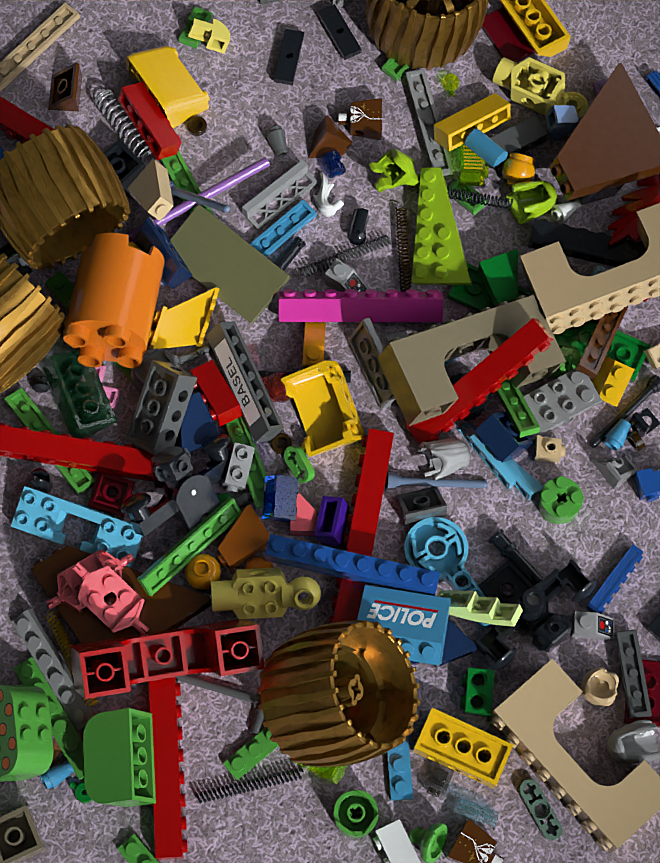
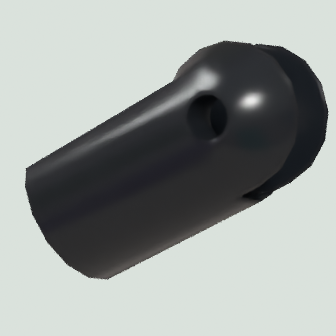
(358, 226)
(41, 480)

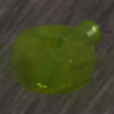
(451, 87)

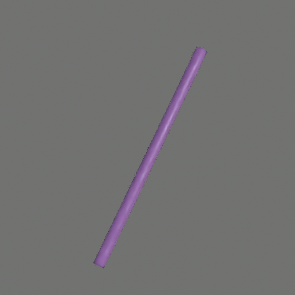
(208, 193)

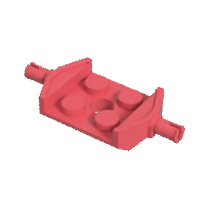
(70, 581)
(123, 611)

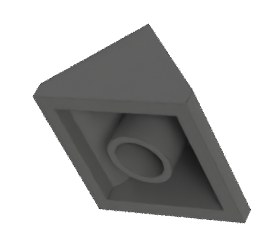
(421, 505)

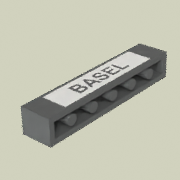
(245, 381)

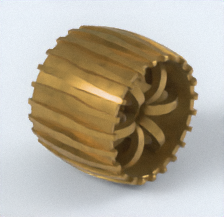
(417, 37)
(58, 196)
(26, 324)
(335, 669)

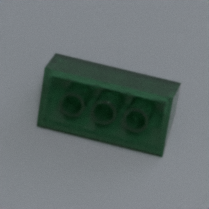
(78, 395)

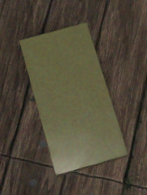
(228, 262)

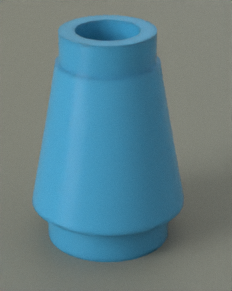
(617, 435)
(56, 774)

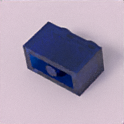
(280, 498)

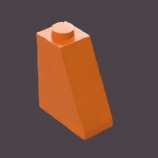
(244, 540)

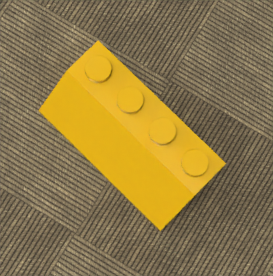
(538, 25)

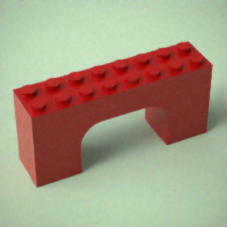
(117, 663)

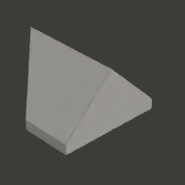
(615, 469)

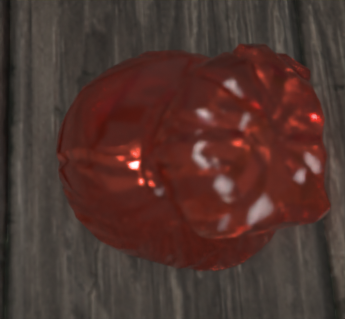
(276, 388)

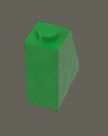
(500, 277)

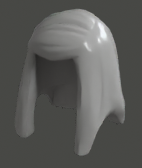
(445, 457)
(634, 743)

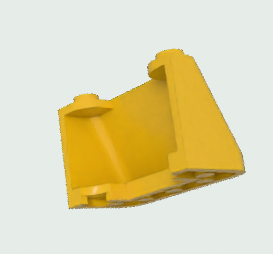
(168, 83)
(324, 407)

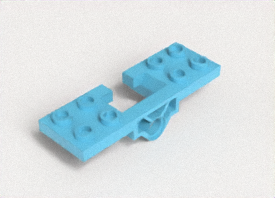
(46, 515)

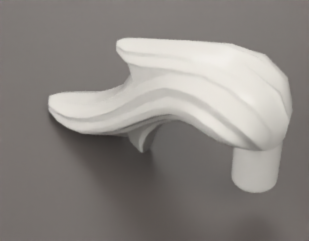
(322, 198)

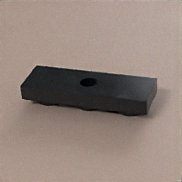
(335, 23)
(290, 47)

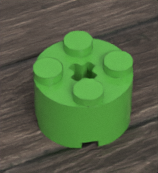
(559, 489)
(368, 812)

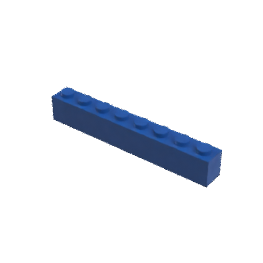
(350, 565)

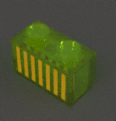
(471, 168)

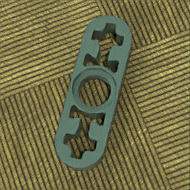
(553, 822)

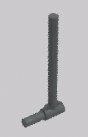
(236, 693)

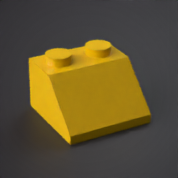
(612, 380)

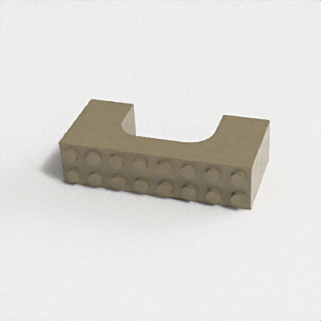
(417, 362)

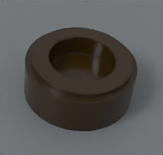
(197, 126)
(635, 440)
(280, 443)

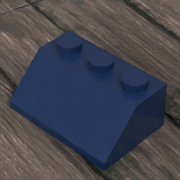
(175, 269)

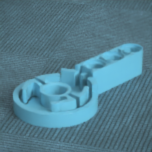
(447, 563)

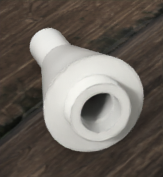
(562, 211)

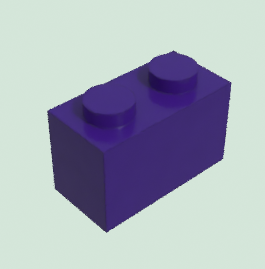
(331, 521)

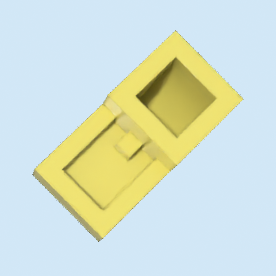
(213, 33)

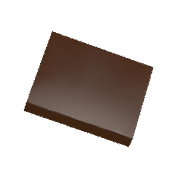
(66, 89)

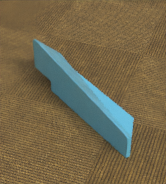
(507, 472)

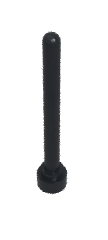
(652, 387)

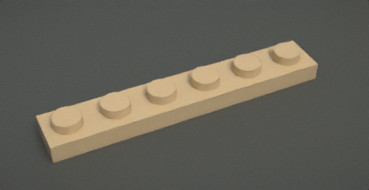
(36, 43)

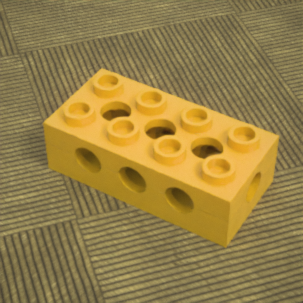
(476, 741)

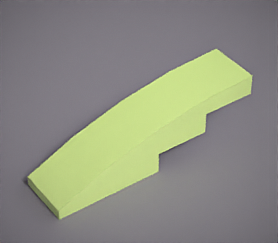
(481, 609)

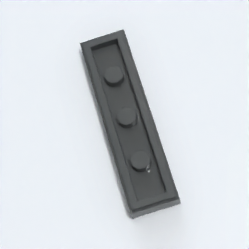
(632, 674)

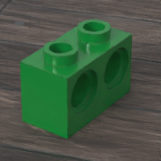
(483, 693)

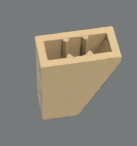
(153, 190)

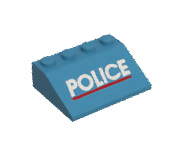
(412, 617)

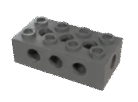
(161, 407)

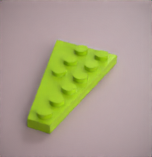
(437, 241)

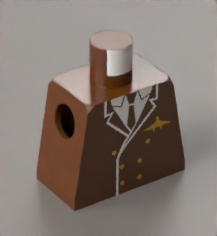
(364, 118)
(474, 846)

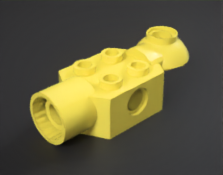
(537, 86)
(263, 593)

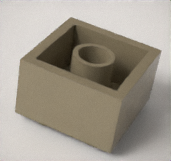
(19, 836)

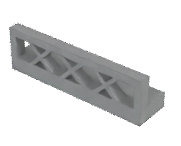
(274, 190)

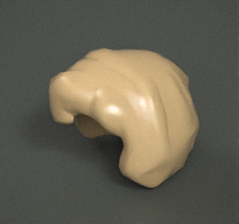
(599, 686)

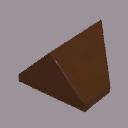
(328, 138)

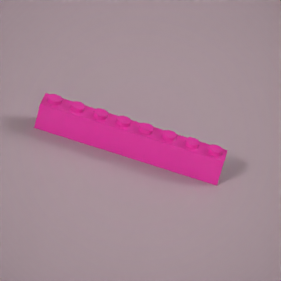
(356, 306)

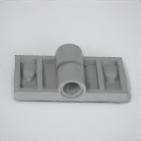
(562, 400)

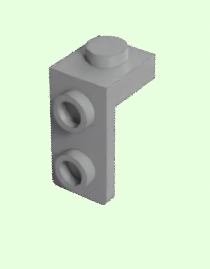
(238, 468)

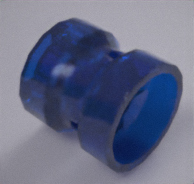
(333, 164)

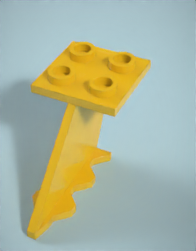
(183, 323)

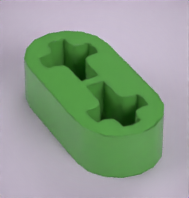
(299, 464)

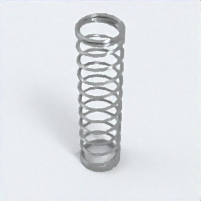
(110, 99)

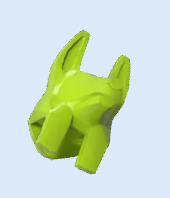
(395, 170)

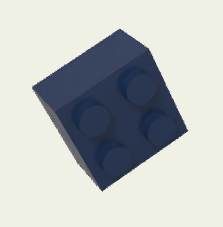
(502, 438)

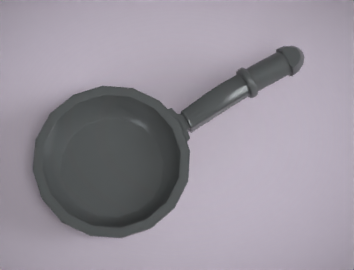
(139, 374)

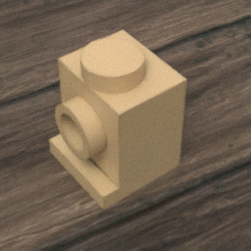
(543, 454)

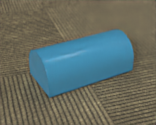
(486, 148)

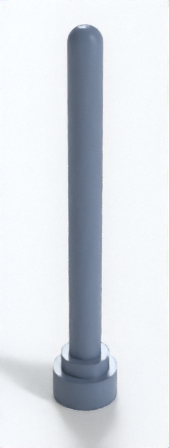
(198, 199)
(396, 480)

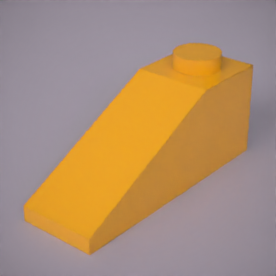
(313, 343)

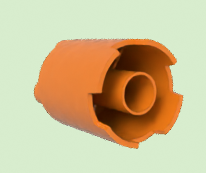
(113, 302)

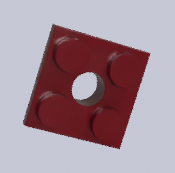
(99, 499)

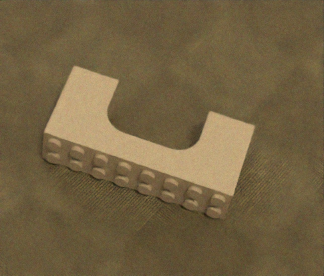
(574, 299)
(606, 811)

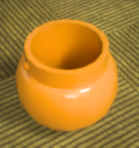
(518, 168)
(202, 571)

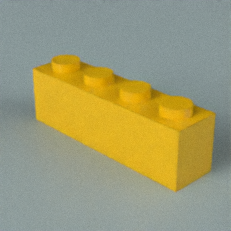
(482, 115)

